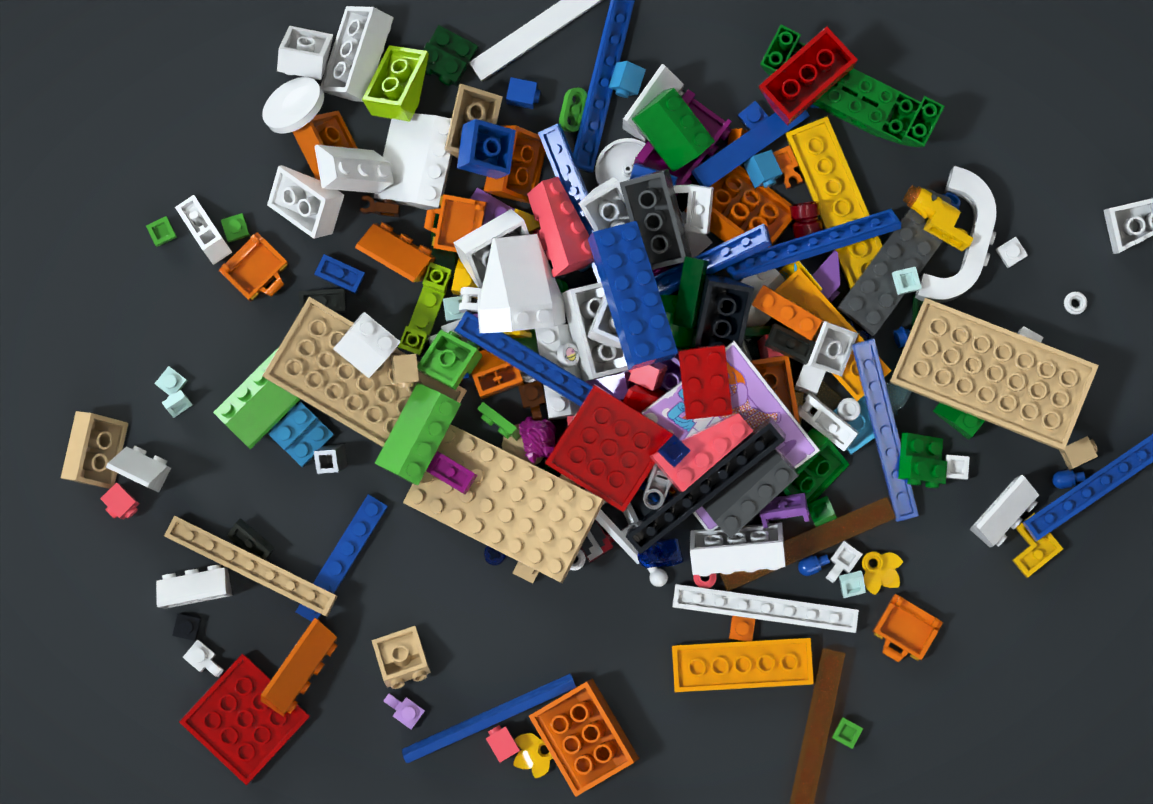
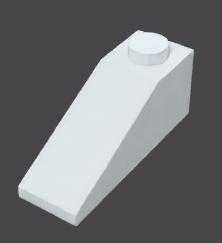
(203, 230)

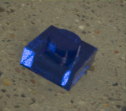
(674, 451)

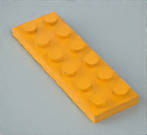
(805, 294)
(742, 665)

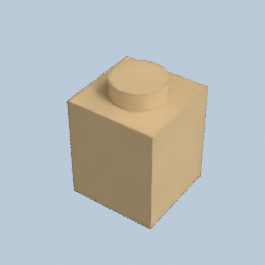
(404, 370)
(1079, 452)

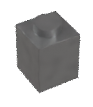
(330, 459)

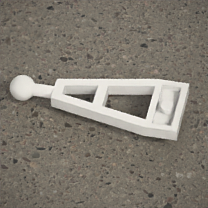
(698, 207)
(658, 576)

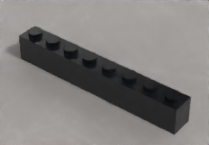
(683, 504)

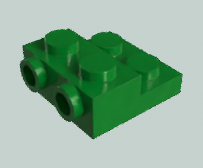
(922, 460)

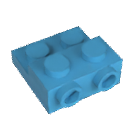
(300, 434)

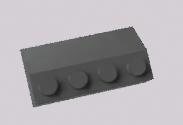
(654, 206)
(750, 492)

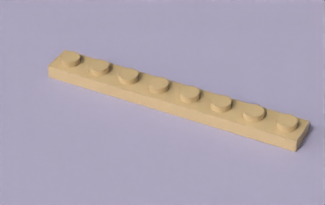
(251, 566)

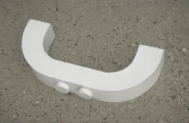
(979, 196)

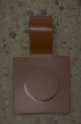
(383, 208)
(532, 397)

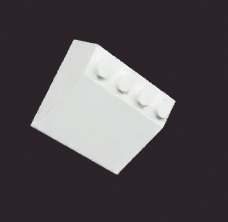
(417, 161)

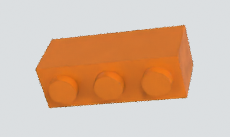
(787, 312)

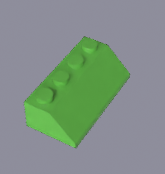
(255, 406)
(417, 433)

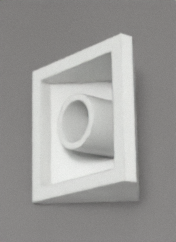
(832, 348)

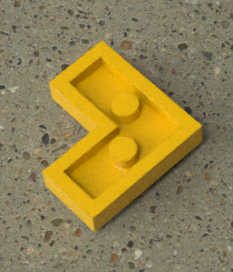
(1037, 553)

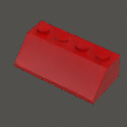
(807, 75)

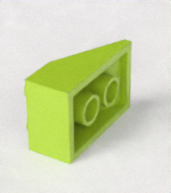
(397, 84)

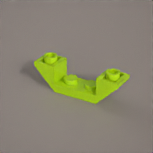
(426, 309)

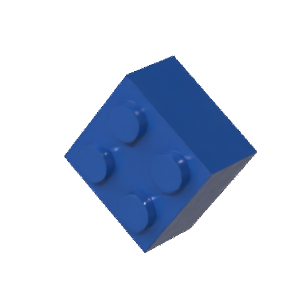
(486, 149)

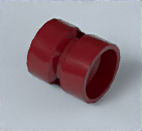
(806, 218)

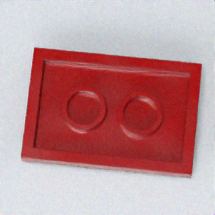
(705, 382)

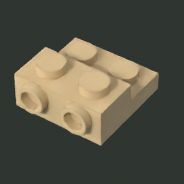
(401, 657)

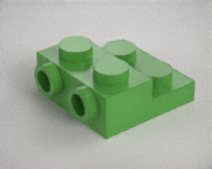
(449, 359)

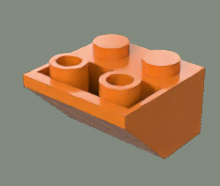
(494, 375)

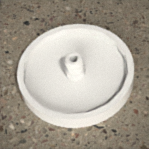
(293, 105)
(617, 160)

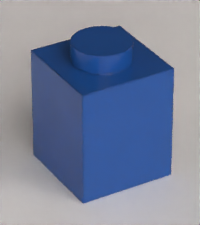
(522, 93)

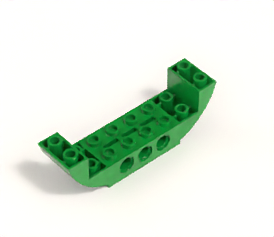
(864, 99)

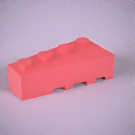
(560, 227)
(706, 450)

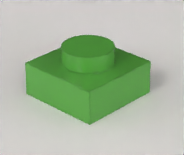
(235, 227)
(161, 231)
(847, 733)

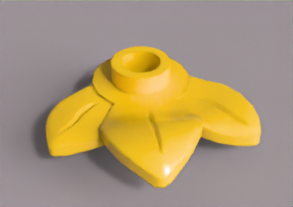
(883, 573)
(531, 755)

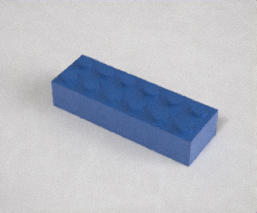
(632, 295)

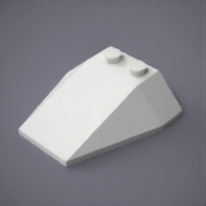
(519, 288)

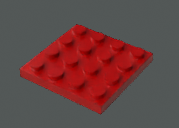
(608, 448)
(237, 724)

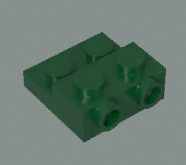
(448, 56)

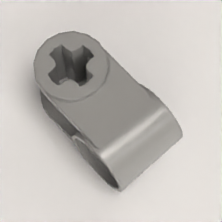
(657, 484)

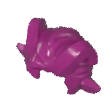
(537, 438)

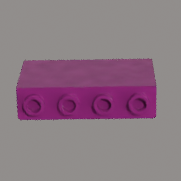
(713, 124)

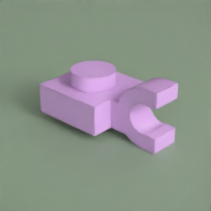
(406, 711)

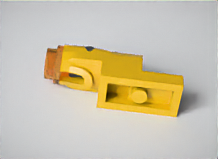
(940, 216)

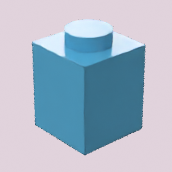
(626, 79)
(763, 169)

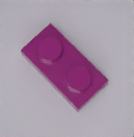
(451, 473)

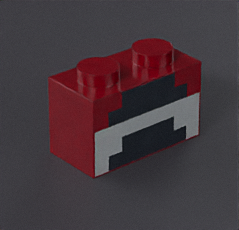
(596, 542)

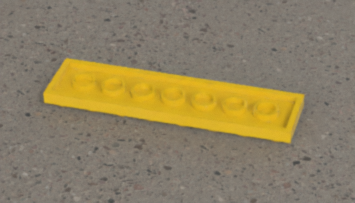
(834, 188)

